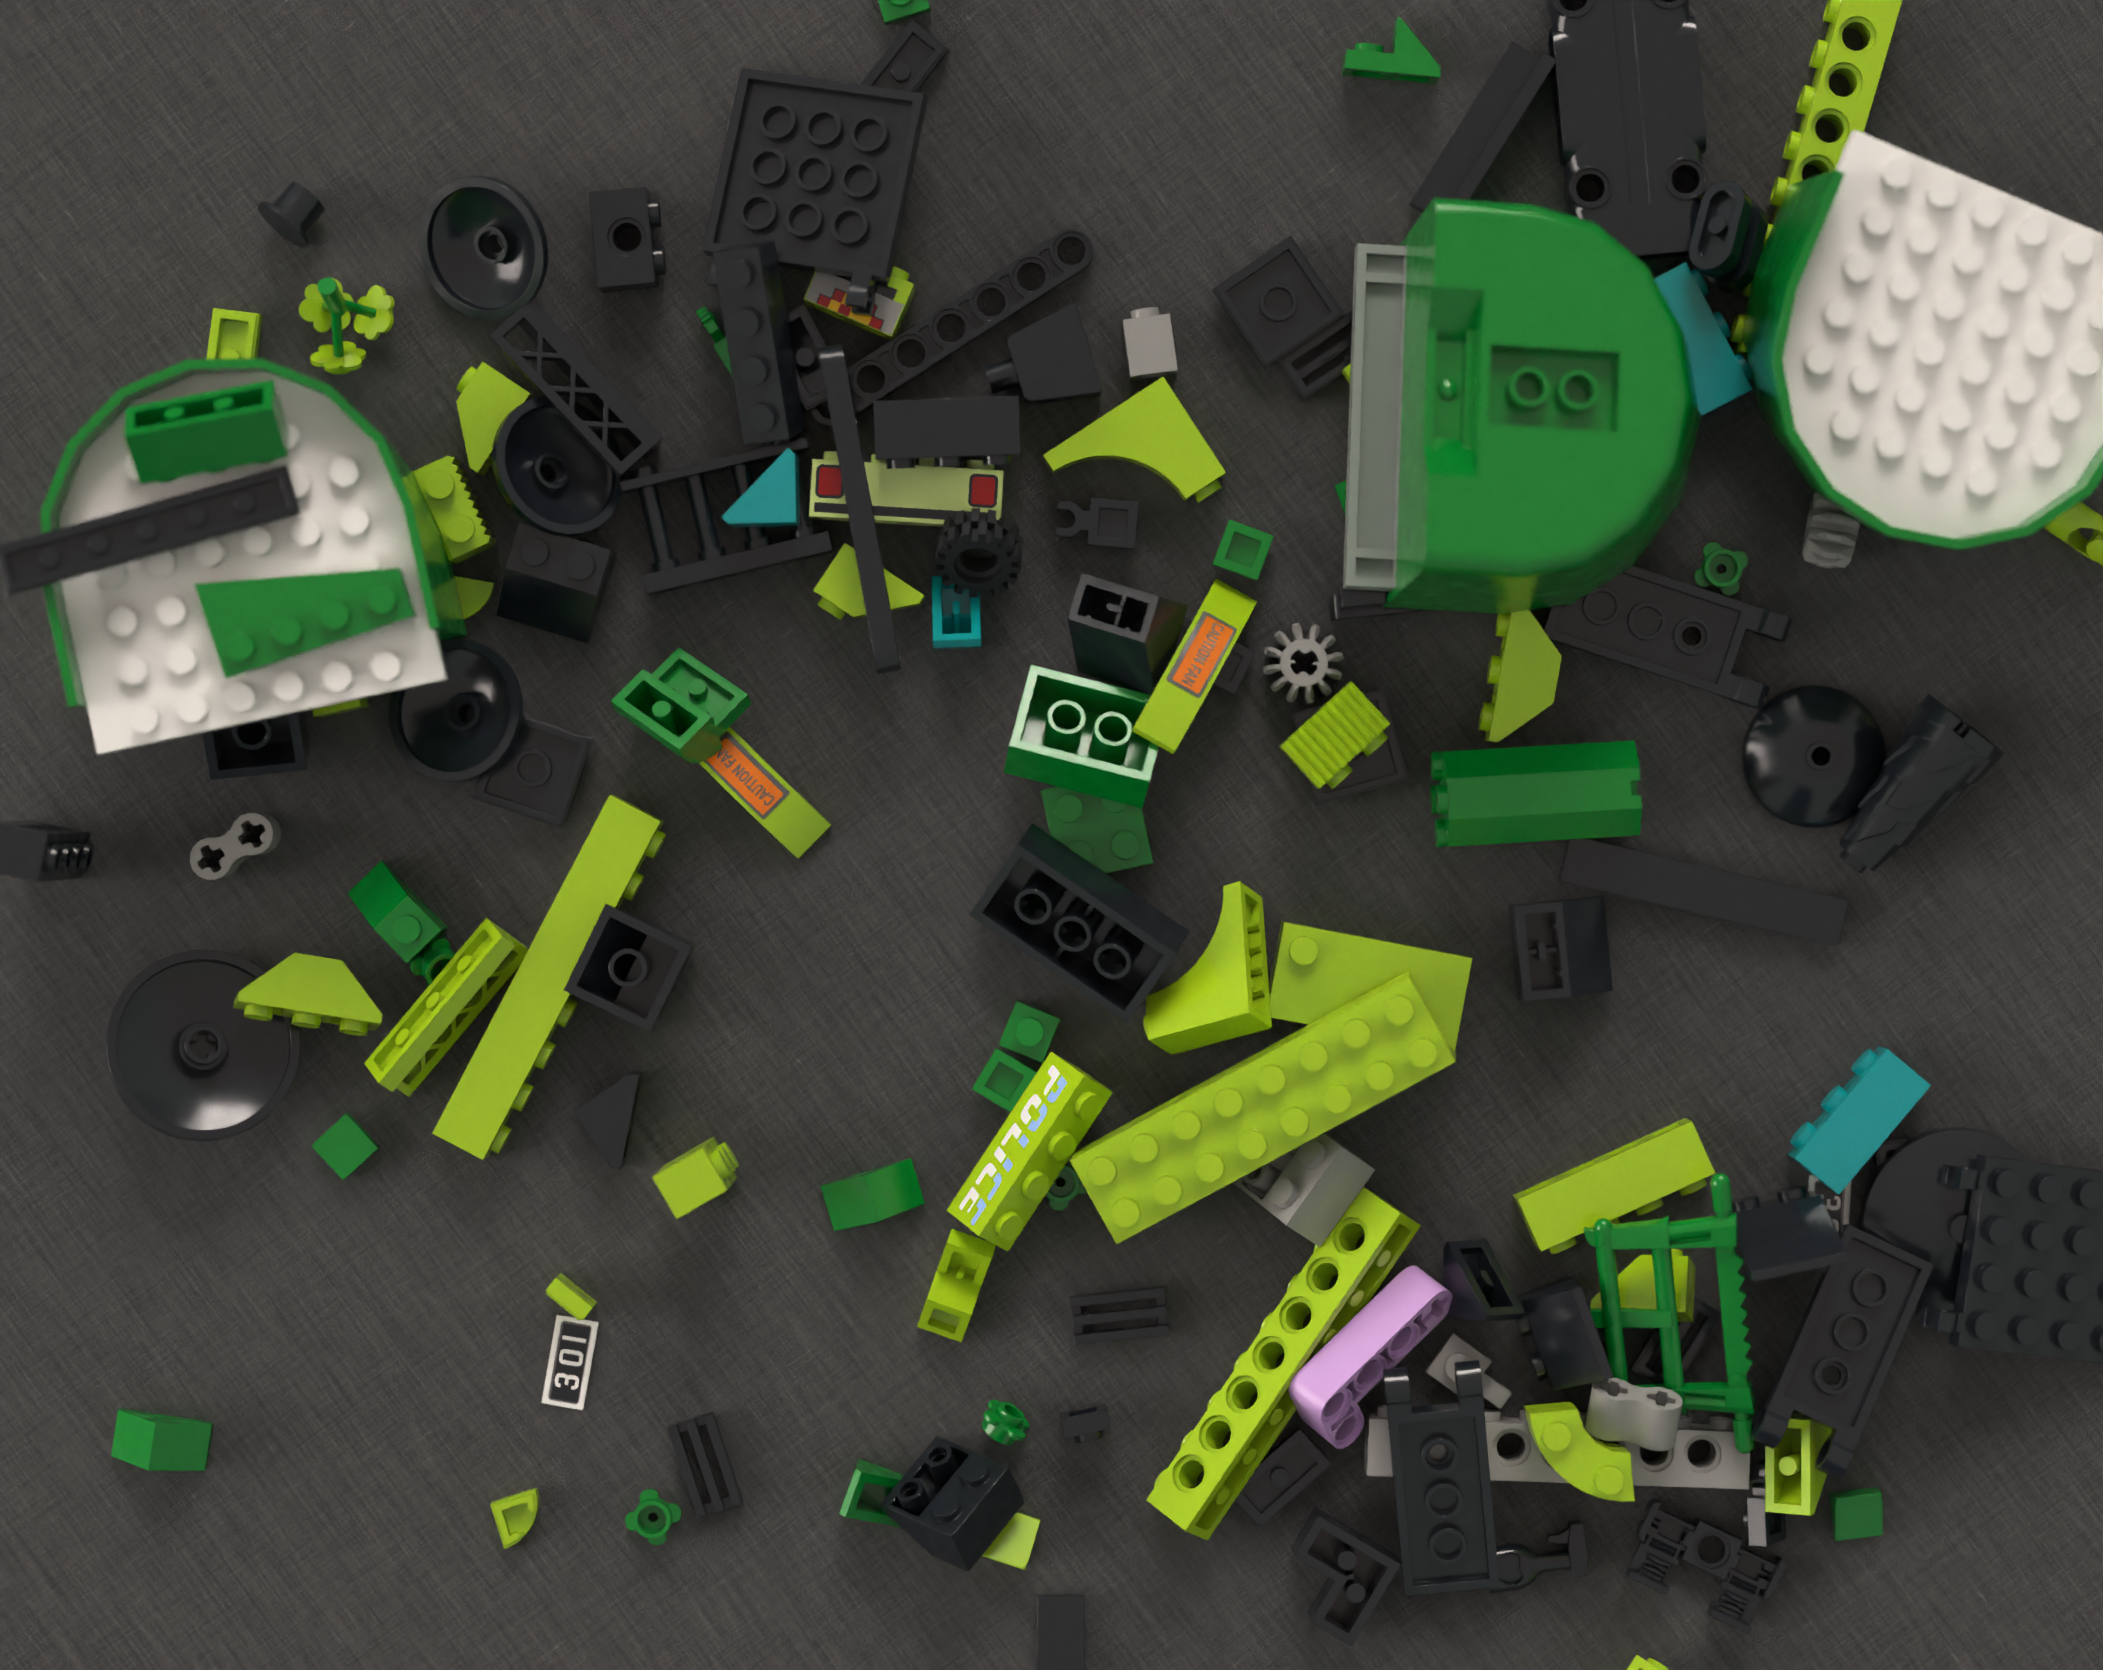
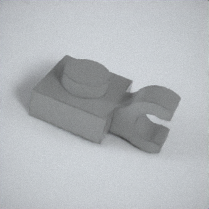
(1458, 1350)

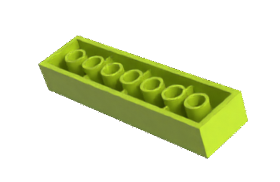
(1263, 1107)

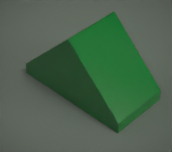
(872, 1195)
(161, 1441)
(866, 1492)

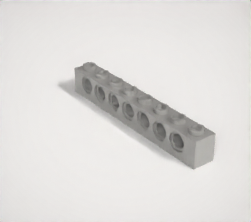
(1721, 1469)

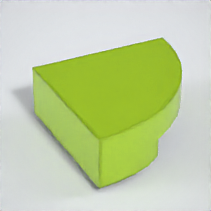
(473, 594)
(515, 1515)

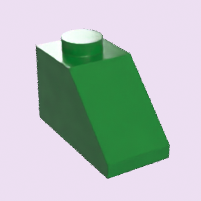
(396, 912)

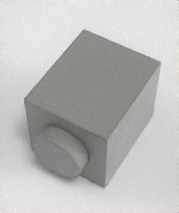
(1149, 344)

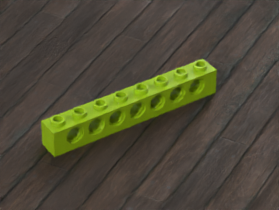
(1862, 69)
(1257, 1427)

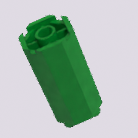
(1535, 793)

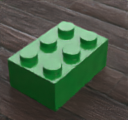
(1081, 737)

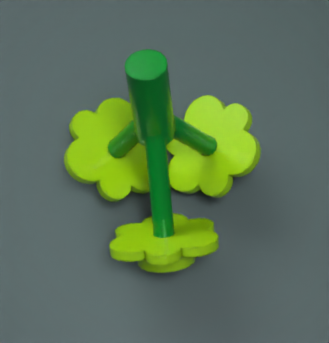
(329, 307)

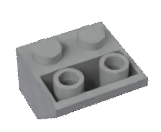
(1309, 1186)

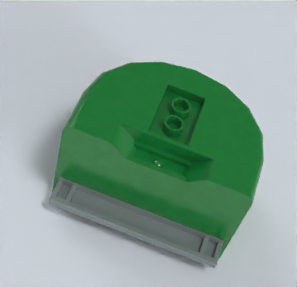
(1509, 411)

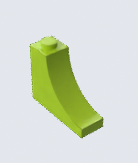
(1152, 433)
(1224, 990)

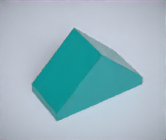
(771, 498)
(955, 618)

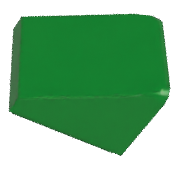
(1857, 1513)

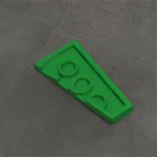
(289, 616)

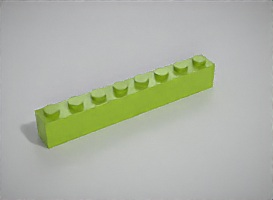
(536, 997)

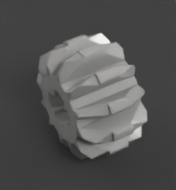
(1829, 534)
(1302, 679)

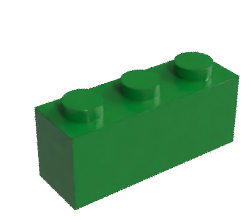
(206, 432)

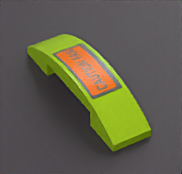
(1194, 666)
(765, 794)

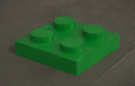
(1098, 829)

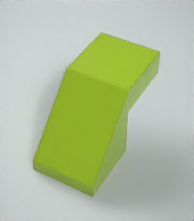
(956, 1285)

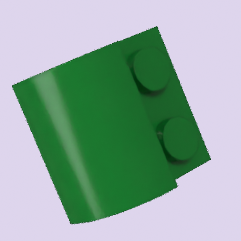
(682, 706)

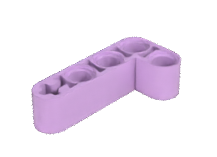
(1354, 1359)

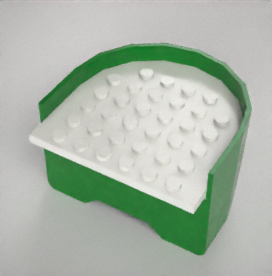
(1930, 349)
(136, 632)

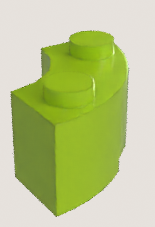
(1576, 1455)

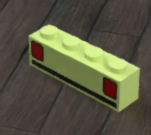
(908, 495)

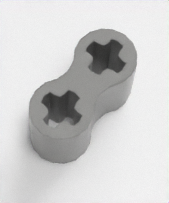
(235, 846)
(1634, 1414)

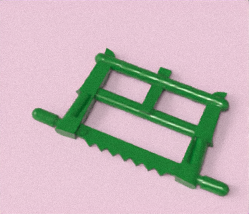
(1662, 1236)

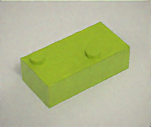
(1327, 969)

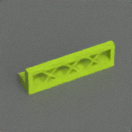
(439, 1005)

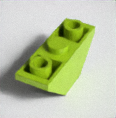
(1522, 675)
(311, 993)

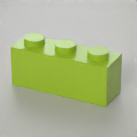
(697, 1176)

